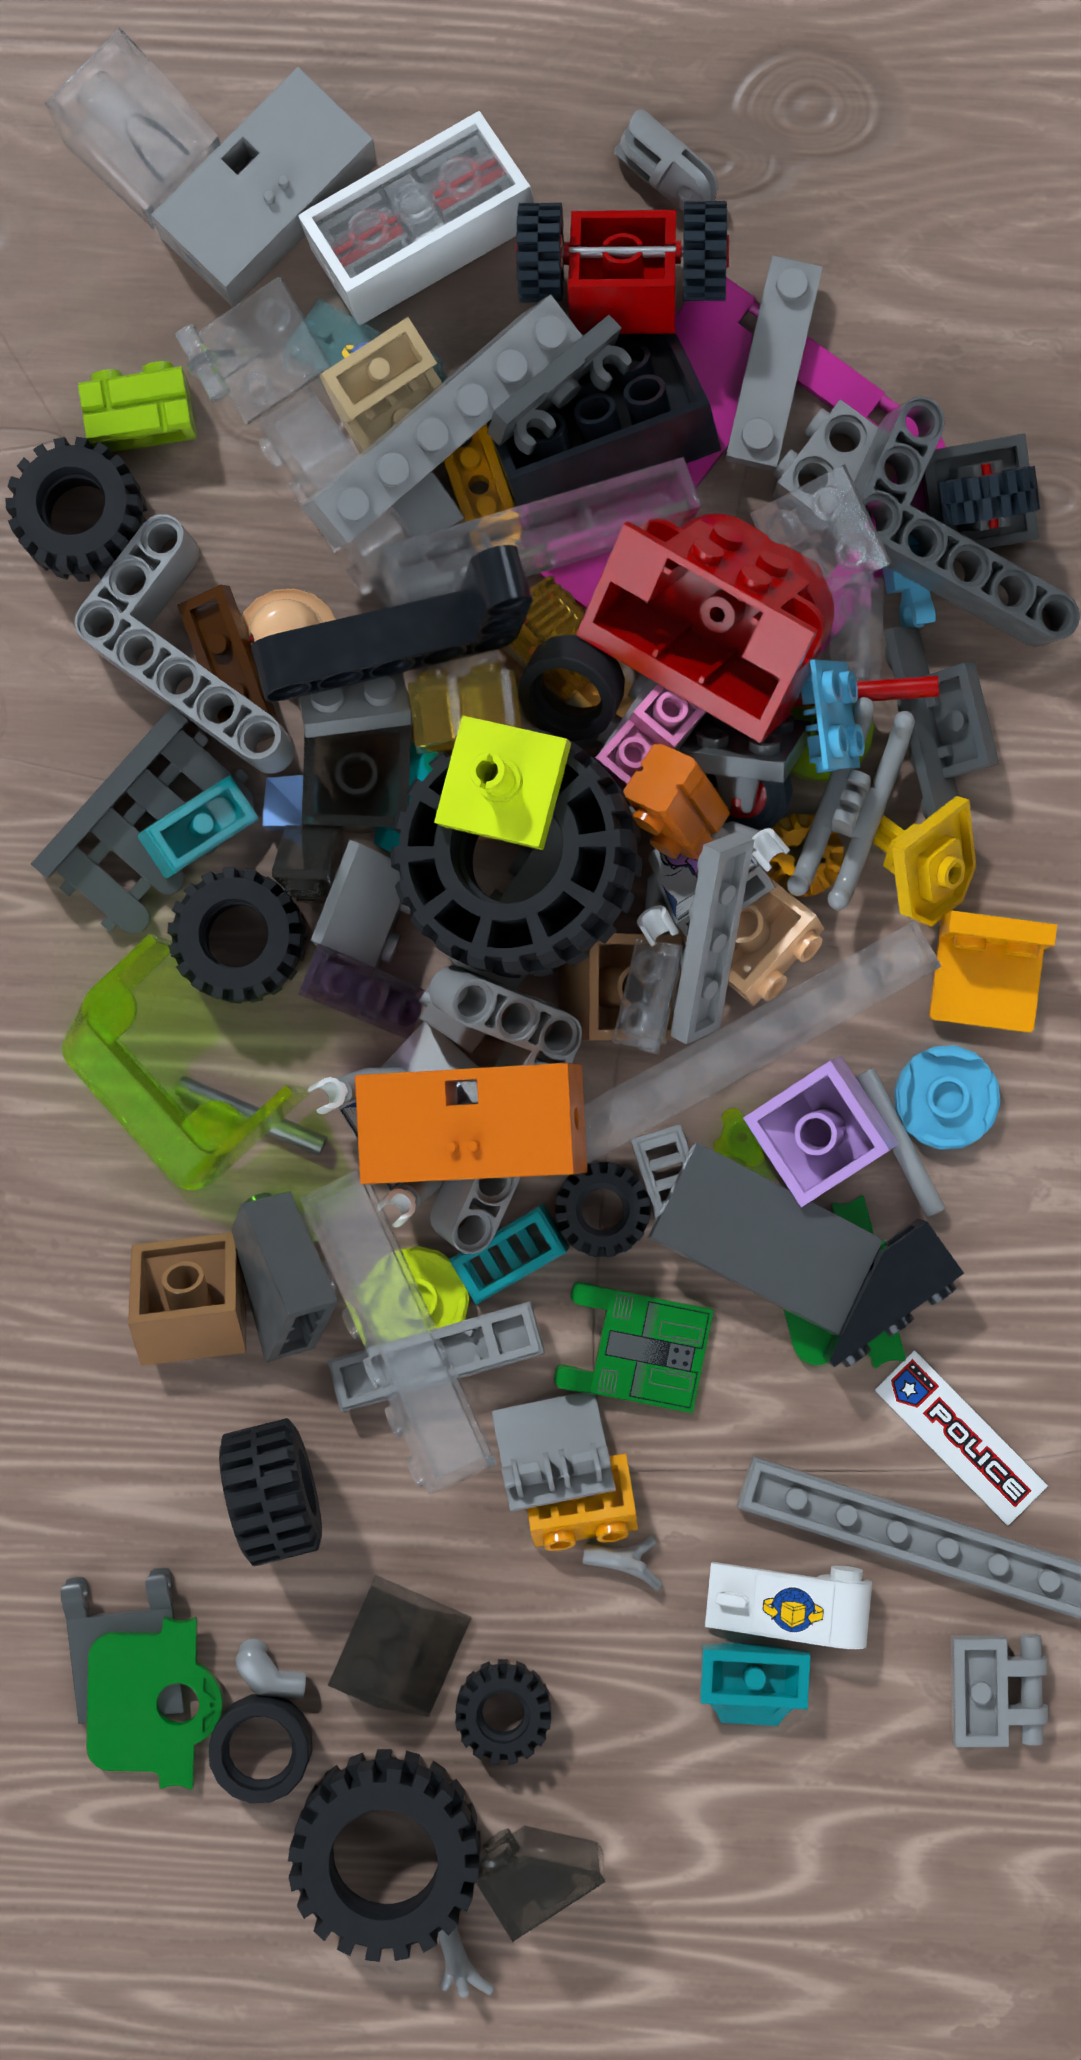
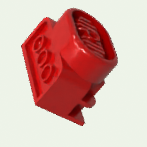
(712, 616)

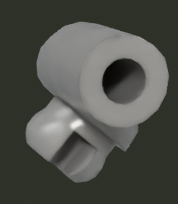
(262, 1674)

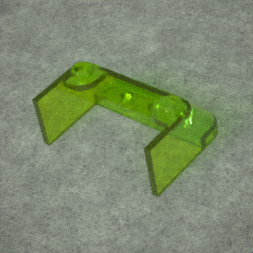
(186, 1148)

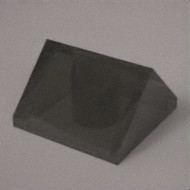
(357, 779)

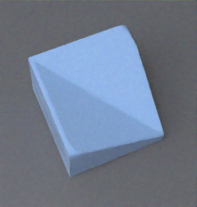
(282, 802)

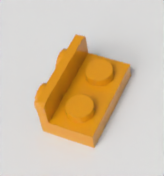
(601, 1515)

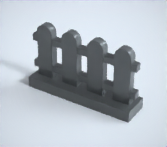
(118, 832)

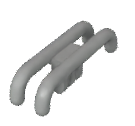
(852, 810)

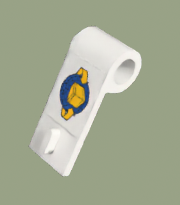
(791, 1607)

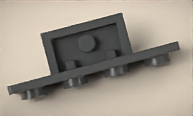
(949, 730)

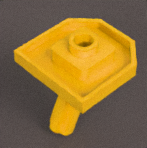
(930, 861)

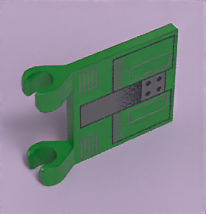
(646, 1349)

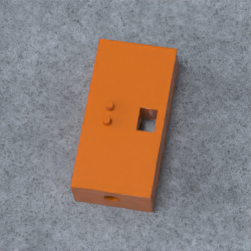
(471, 1123)

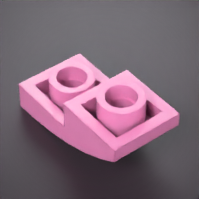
(658, 719)

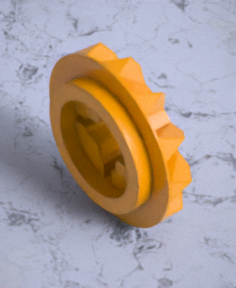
(792, 832)

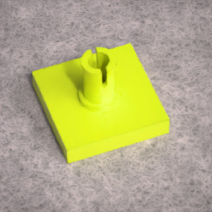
(502, 782)

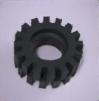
(613, 1240)
(503, 1744)

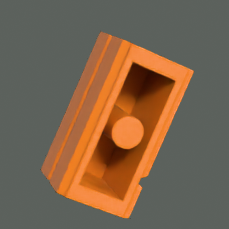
(675, 802)

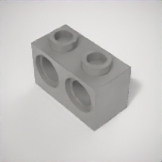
(819, 455)

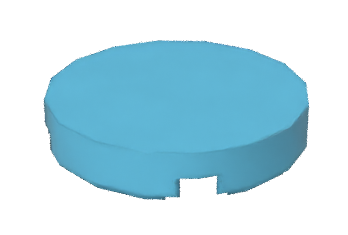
(946, 1097)

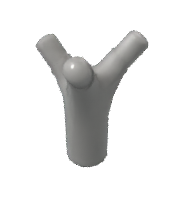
(623, 1559)
(459, 1966)

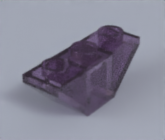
(362, 992)

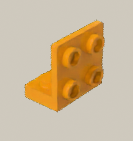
(989, 970)

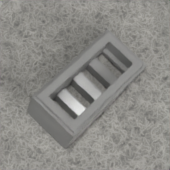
(651, 1141)

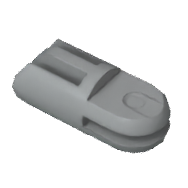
(665, 161)

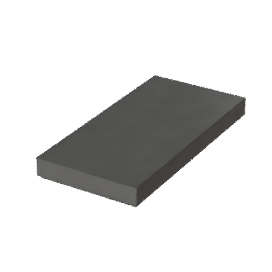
(764, 1239)

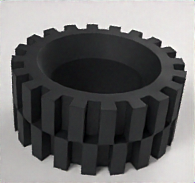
(396, 1787)

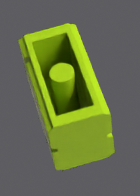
(138, 407)

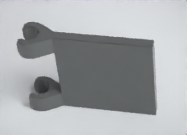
(86, 1628)

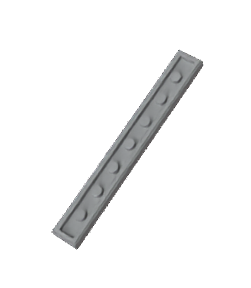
(912, 1536)

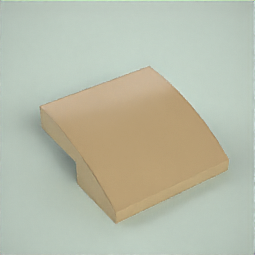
(381, 382)

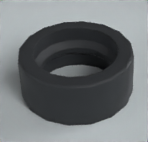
(553, 714)
(248, 1788)

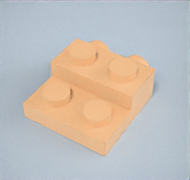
(769, 941)

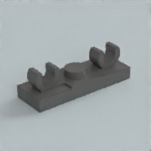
(559, 385)

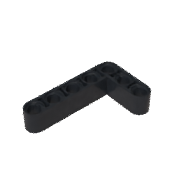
(401, 637)

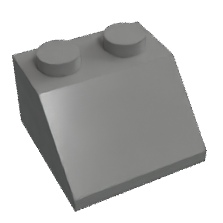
(362, 908)

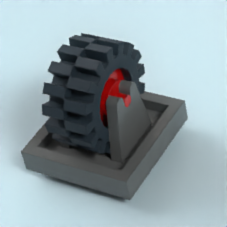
(984, 490)

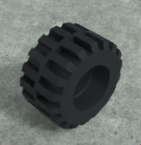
(47, 480)
(200, 909)
(270, 1492)

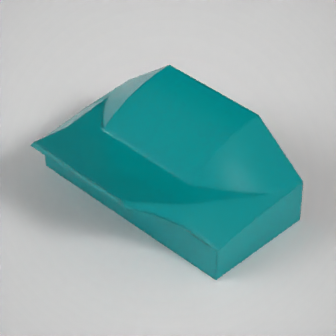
(754, 1682)

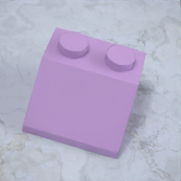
(820, 1130)

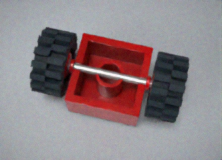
(622, 262)

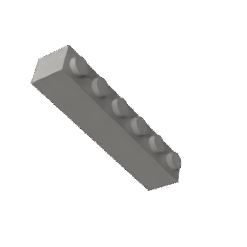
(440, 423)

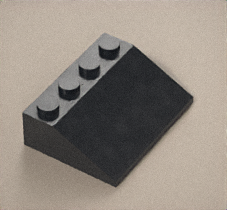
(637, 423)

